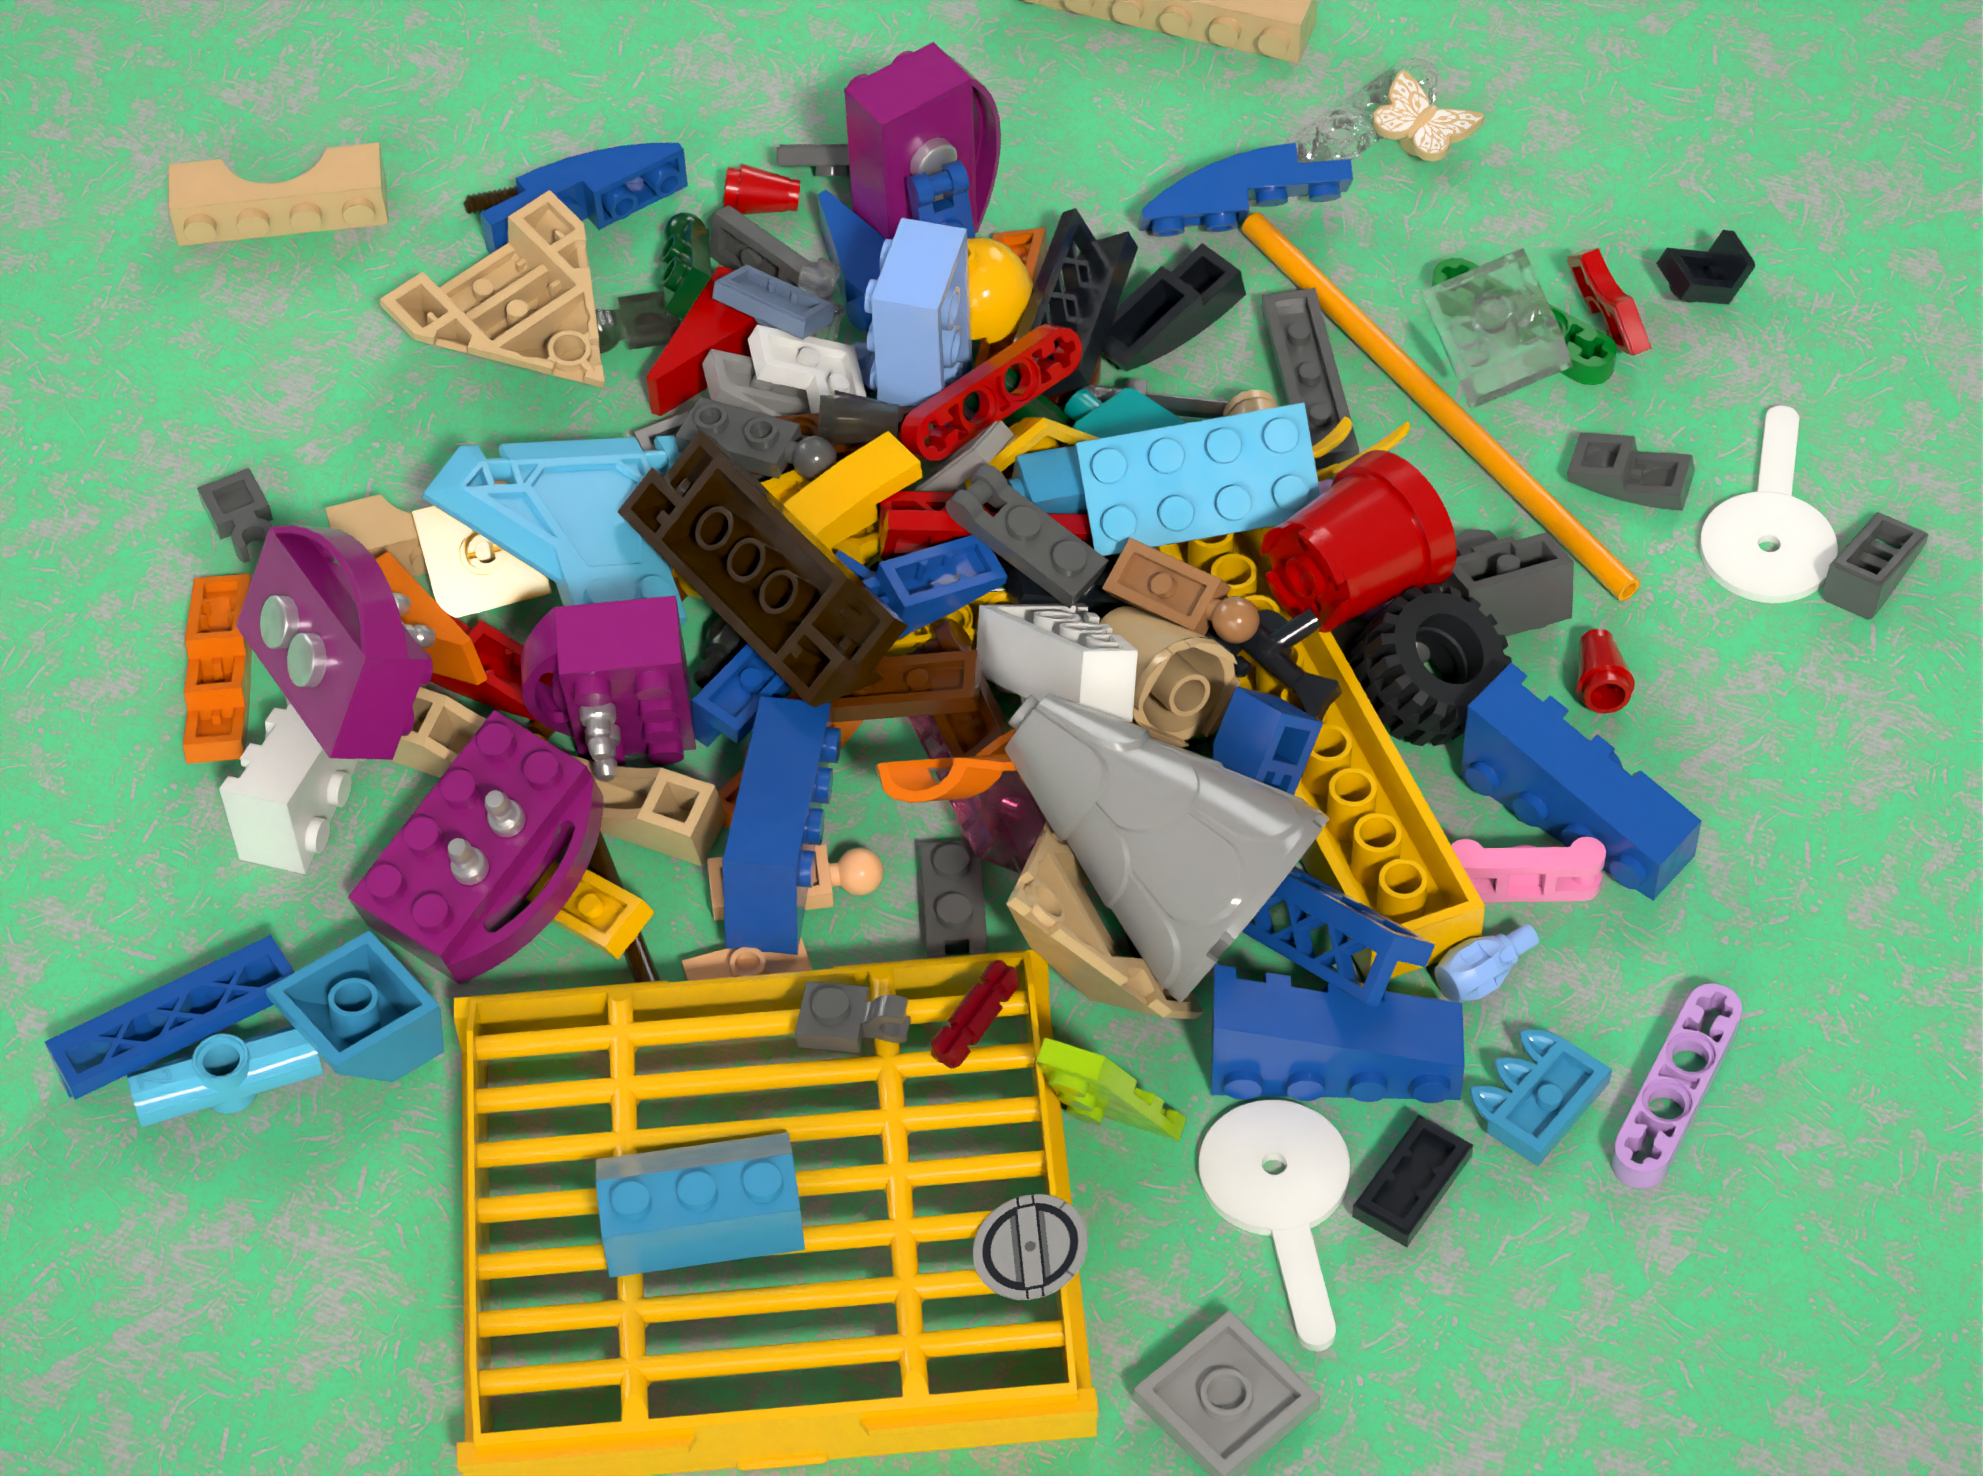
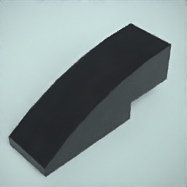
(1172, 308)

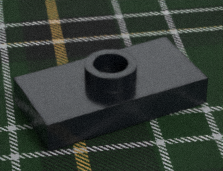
(1412, 1181)

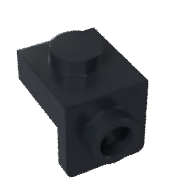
(1710, 274)

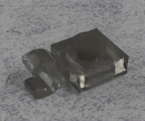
(639, 320)

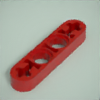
(994, 398)

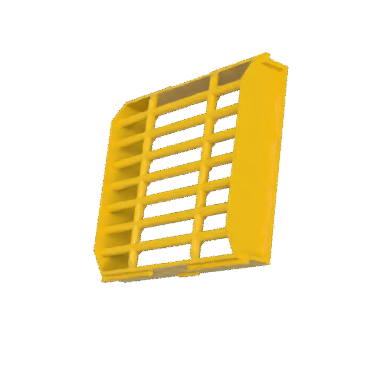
(668, 1013)

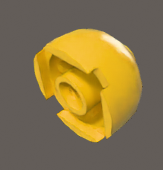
(997, 289)

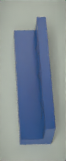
(733, 695)
(1344, 919)
(167, 1018)

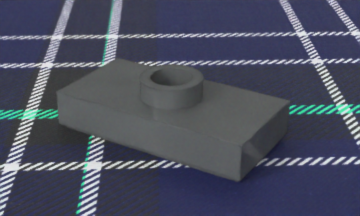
(828, 158)

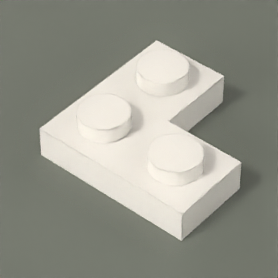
(805, 364)

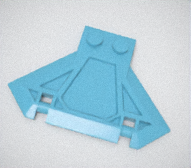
(564, 512)

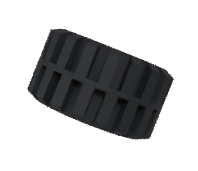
(1400, 685)

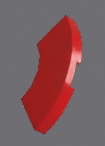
(1605, 296)

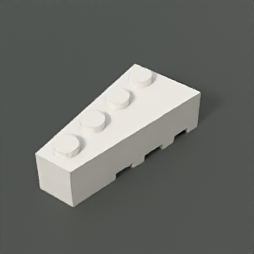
(285, 795)

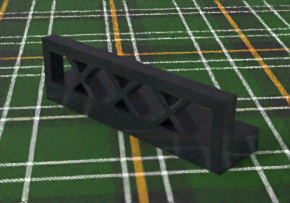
(1091, 291)

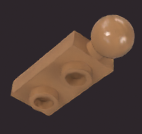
(1180, 593)

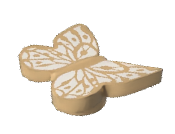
(1420, 126)

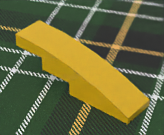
(847, 493)

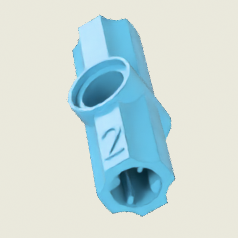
(195, 1082)

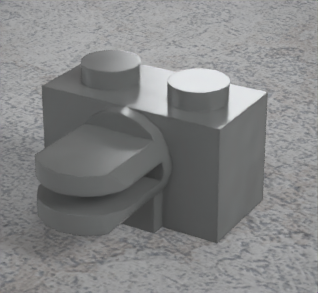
(1516, 581)

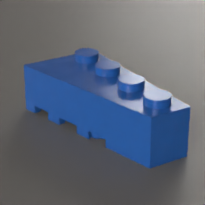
(778, 824)

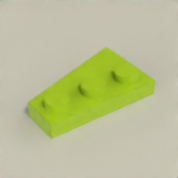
(1099, 1089)

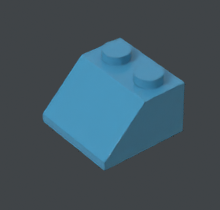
(362, 1011)

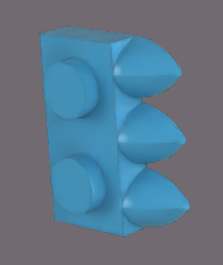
(1543, 1095)

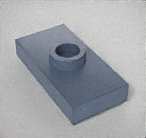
(773, 302)

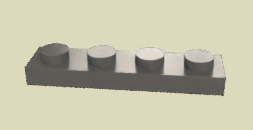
(1308, 367)

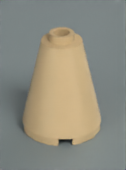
(1180, 676)

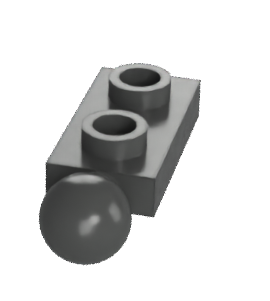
(758, 440)

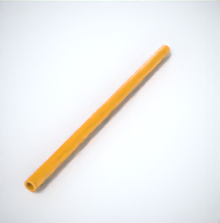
(1444, 409)

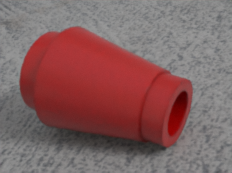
(759, 191)
(1603, 675)

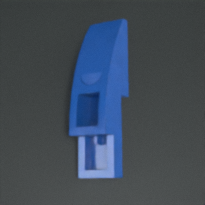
(596, 185)
(1222, 190)

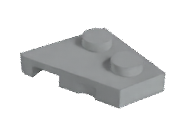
(734, 382)

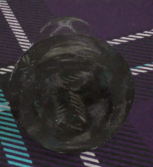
(855, 418)

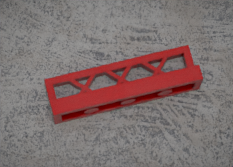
(920, 521)

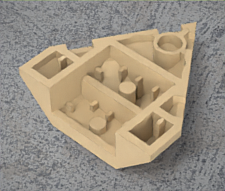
(519, 304)
(1071, 937)

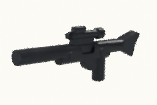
(1272, 650)

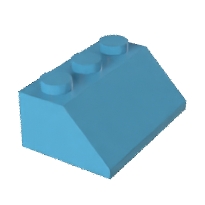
(699, 1205)

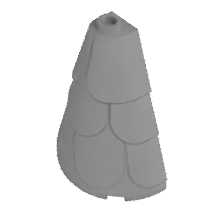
(1160, 831)

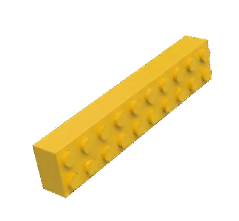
(1380, 830)

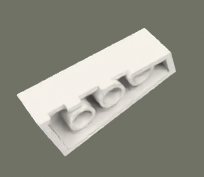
(1058, 653)

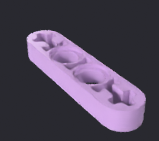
(1673, 1083)

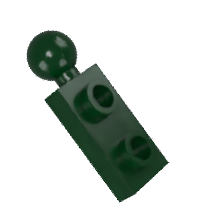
(684, 262)

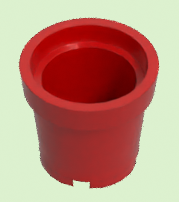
(1361, 542)

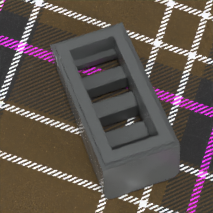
(1870, 570)

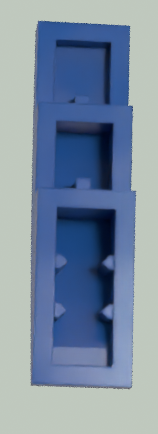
(937, 580)

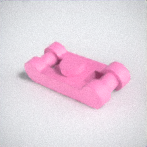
(1534, 872)

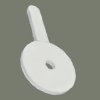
(1770, 515)
(1282, 1203)

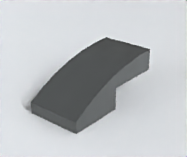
(1617, 470)

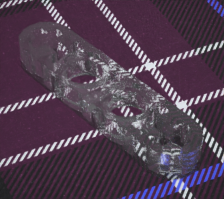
(1353, 116)

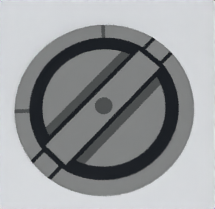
(1030, 1246)

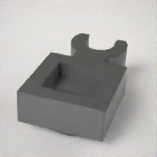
(237, 510)

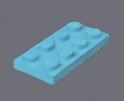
(1198, 478)

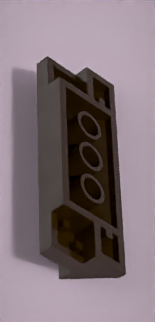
(764, 572)

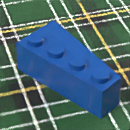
(1573, 785)
(1331, 1044)

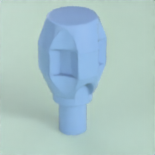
(1482, 963)

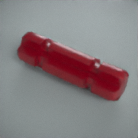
(974, 1014)

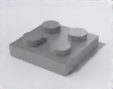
(1226, 1398)

